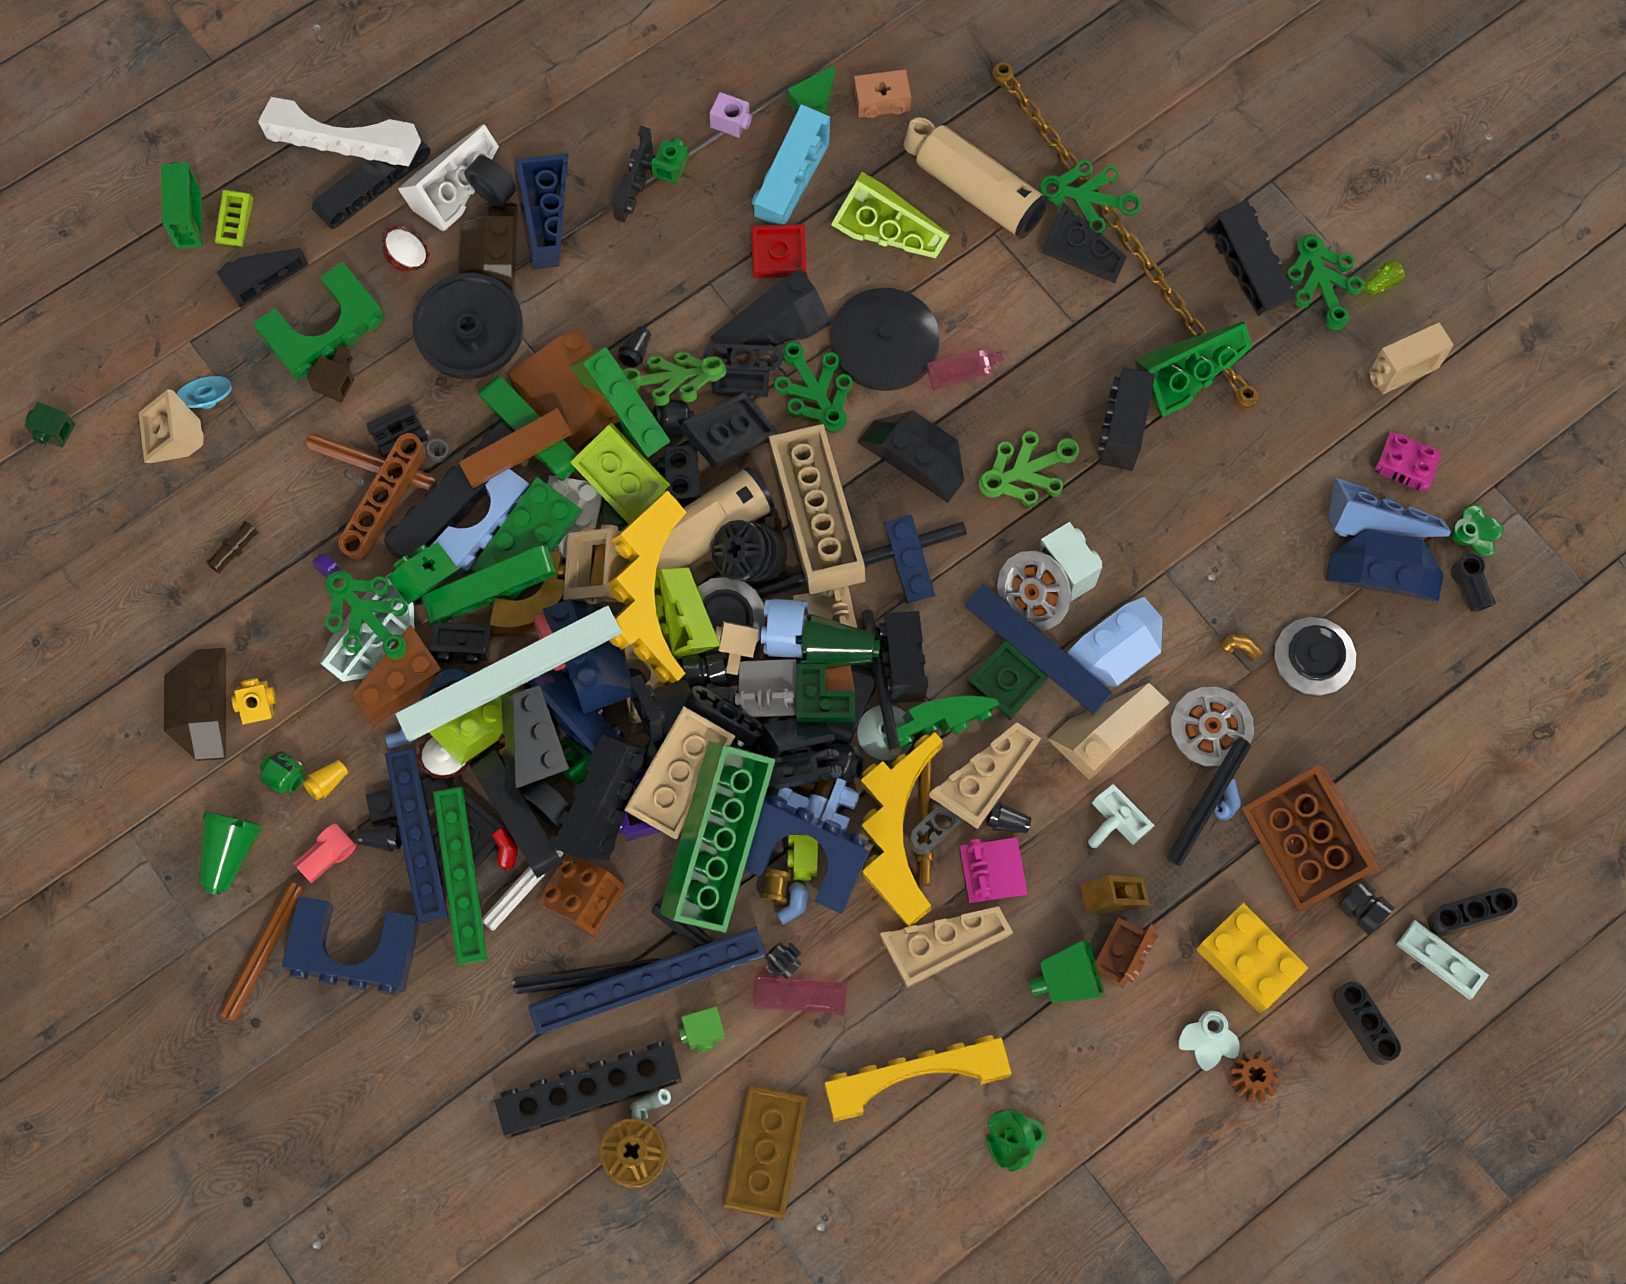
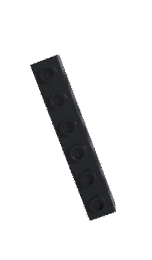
(511, 1101)

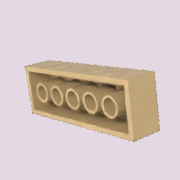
(817, 509)

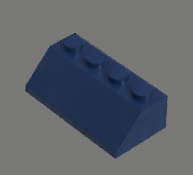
(597, 675)
(567, 713)

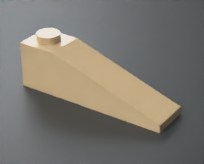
(1094, 740)

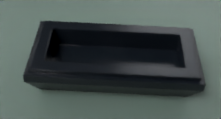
(740, 381)

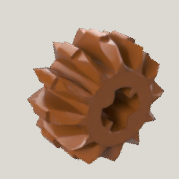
(1256, 1088)

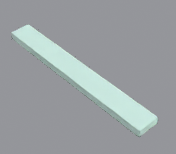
(508, 673)

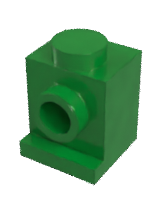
(670, 160)

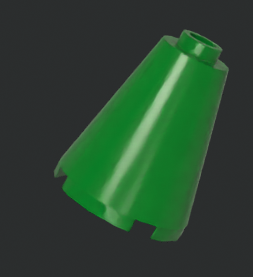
(224, 849)

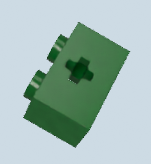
(422, 572)

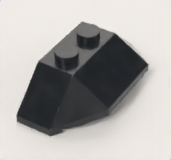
(918, 451)

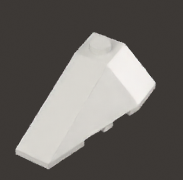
(441, 187)

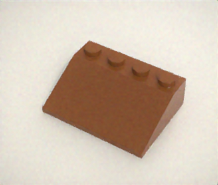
(550, 384)
(1311, 838)

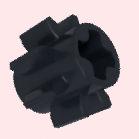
(783, 960)

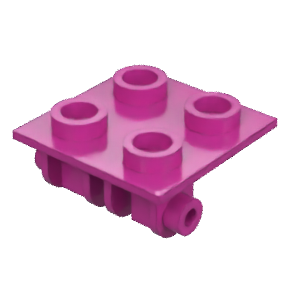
(1409, 459)
(993, 870)

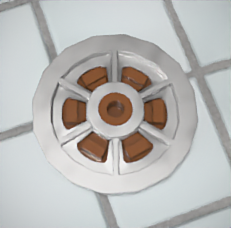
(1035, 588)
(1209, 723)

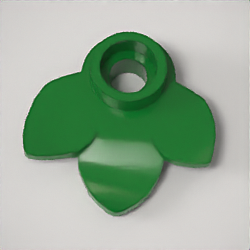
(1477, 531)

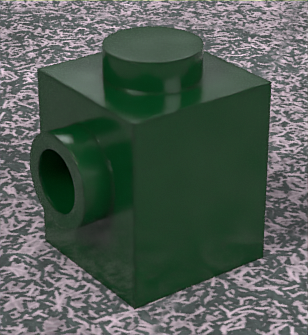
(49, 425)

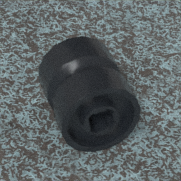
(705, 670)
(1365, 907)

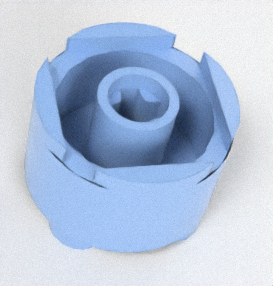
(784, 627)

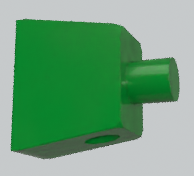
(1069, 975)

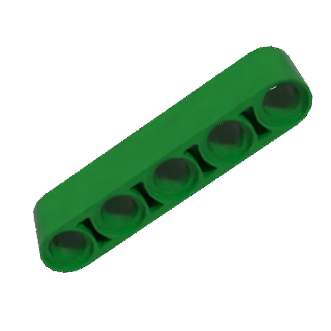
(516, 414)
(490, 583)

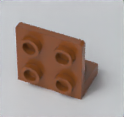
(581, 893)

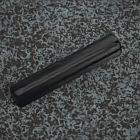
(691, 933)

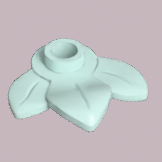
(1209, 1045)

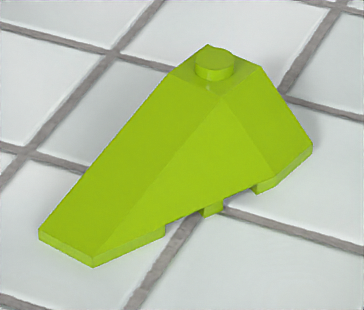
(884, 217)

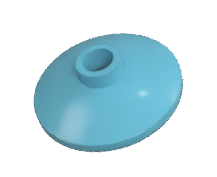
(205, 392)

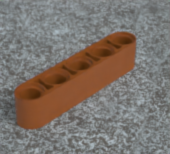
(382, 483)

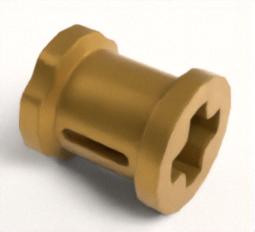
(775, 887)

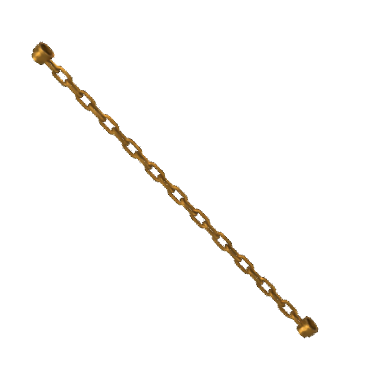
(1004, 80)

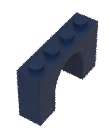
(844, 851)
(385, 968)

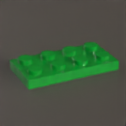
(537, 520)

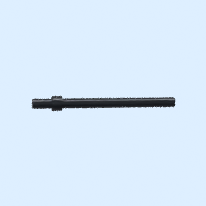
(882, 688)

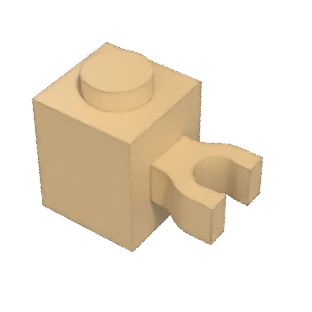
(736, 641)

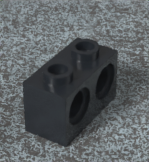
(681, 477)

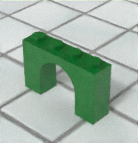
(298, 352)
(603, 374)

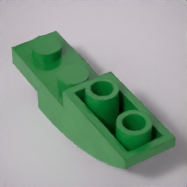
(948, 713)

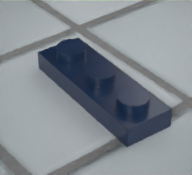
(909, 559)

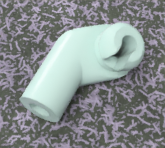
(651, 1101)

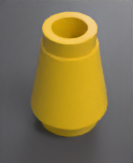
(324, 780)

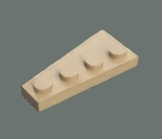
(983, 780)
(940, 944)

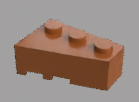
(396, 682)

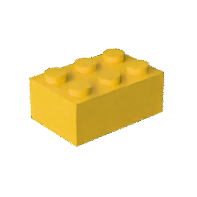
(1252, 958)

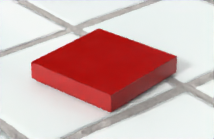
(778, 250)

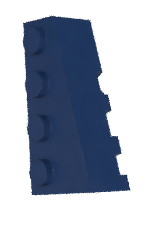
(542, 200)

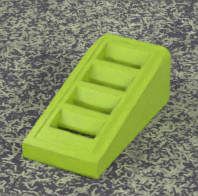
(227, 198)

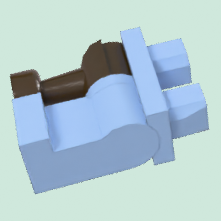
(824, 799)

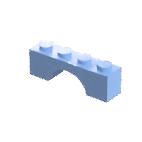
(467, 543)

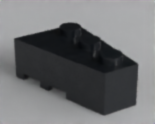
(904, 656)

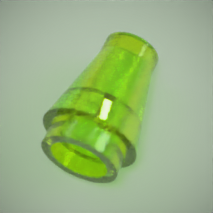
(1386, 277)

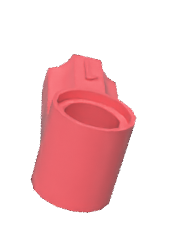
(331, 848)

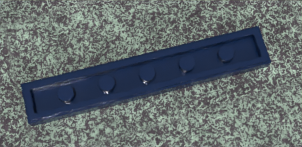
(1038, 649)
(416, 835)

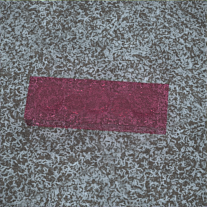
(800, 995)

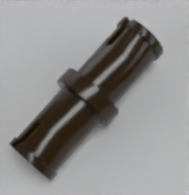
(232, 547)

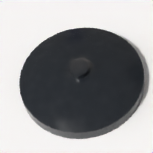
(468, 326)
(885, 338)

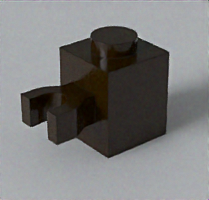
(332, 377)

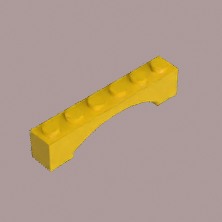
(982, 1061)

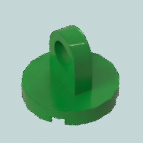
(1014, 1139)

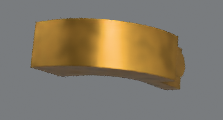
(516, 617)

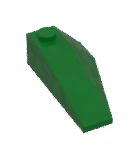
(1192, 364)

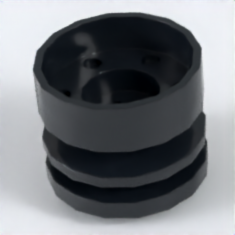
(749, 551)

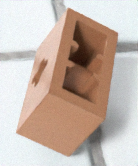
(882, 93)

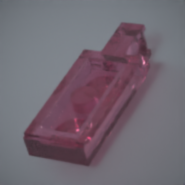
(962, 367)

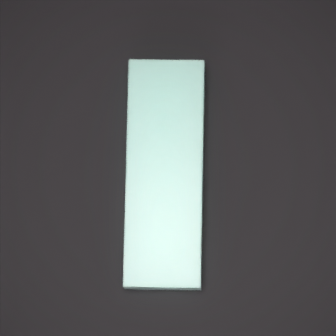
(1442, 959)

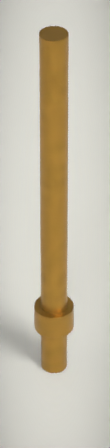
(925, 809)

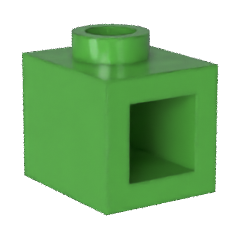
(702, 1030)

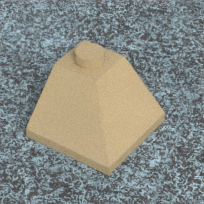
(169, 429)

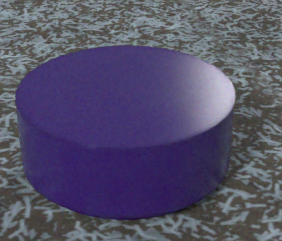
(325, 565)

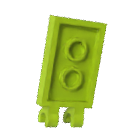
(620, 473)

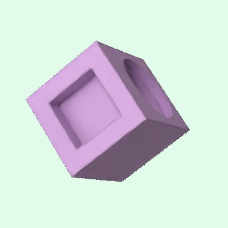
(728, 105)

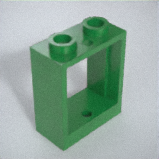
(181, 205)

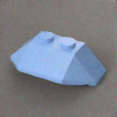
(1120, 643)

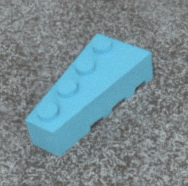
(793, 166)

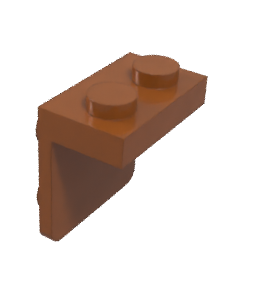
(1122, 950)

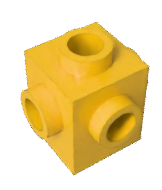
(250, 710)

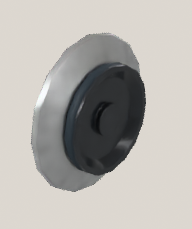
(732, 602)
(1315, 656)

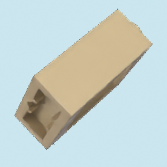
(1410, 358)
(579, 565)

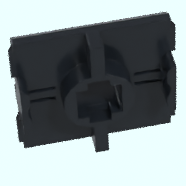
(401, 417)

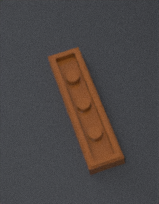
(515, 448)

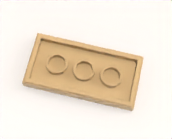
(671, 778)

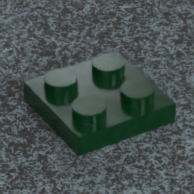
(1008, 678)

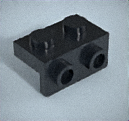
(460, 642)

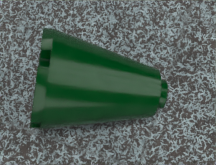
(837, 643)

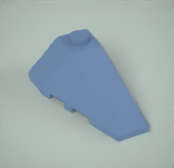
(1356, 510)

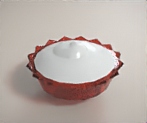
(404, 249)
(438, 761)

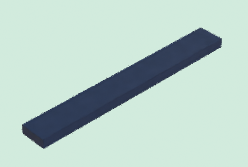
(646, 980)

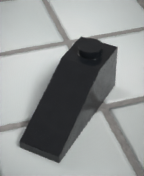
(256, 274)

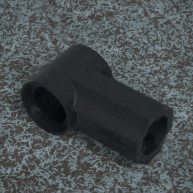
(1475, 585)

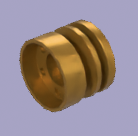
(631, 1172)

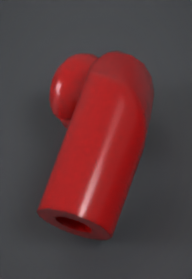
(507, 849)

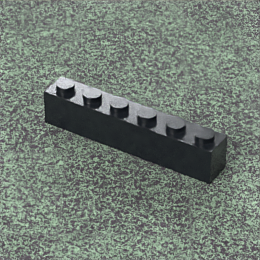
(442, 505)

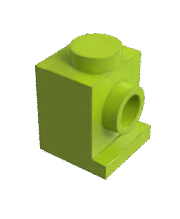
(803, 857)

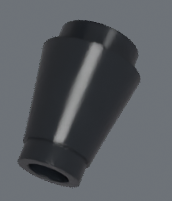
(634, 348)
(1008, 819)
(381, 836)

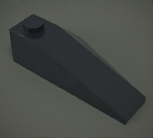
(779, 315)

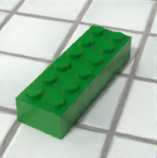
(717, 836)

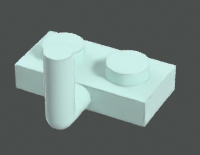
(1121, 815)

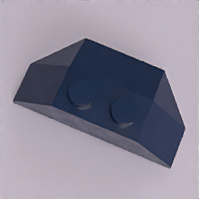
(1387, 565)

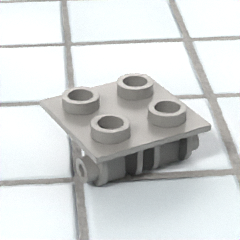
(767, 688)

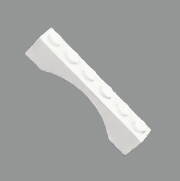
(386, 141)

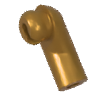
(1242, 642)

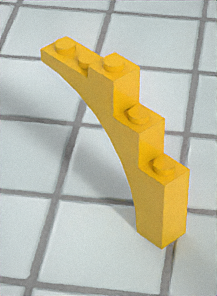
(634, 586)
(891, 790)

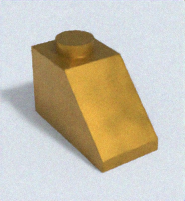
(1114, 894)

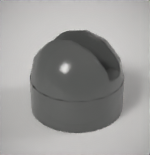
(442, 450)

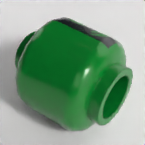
(281, 773)

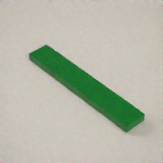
(460, 876)

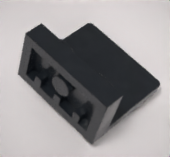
(658, 706)

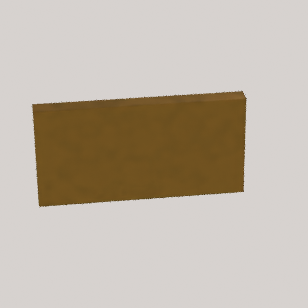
(766, 1152)

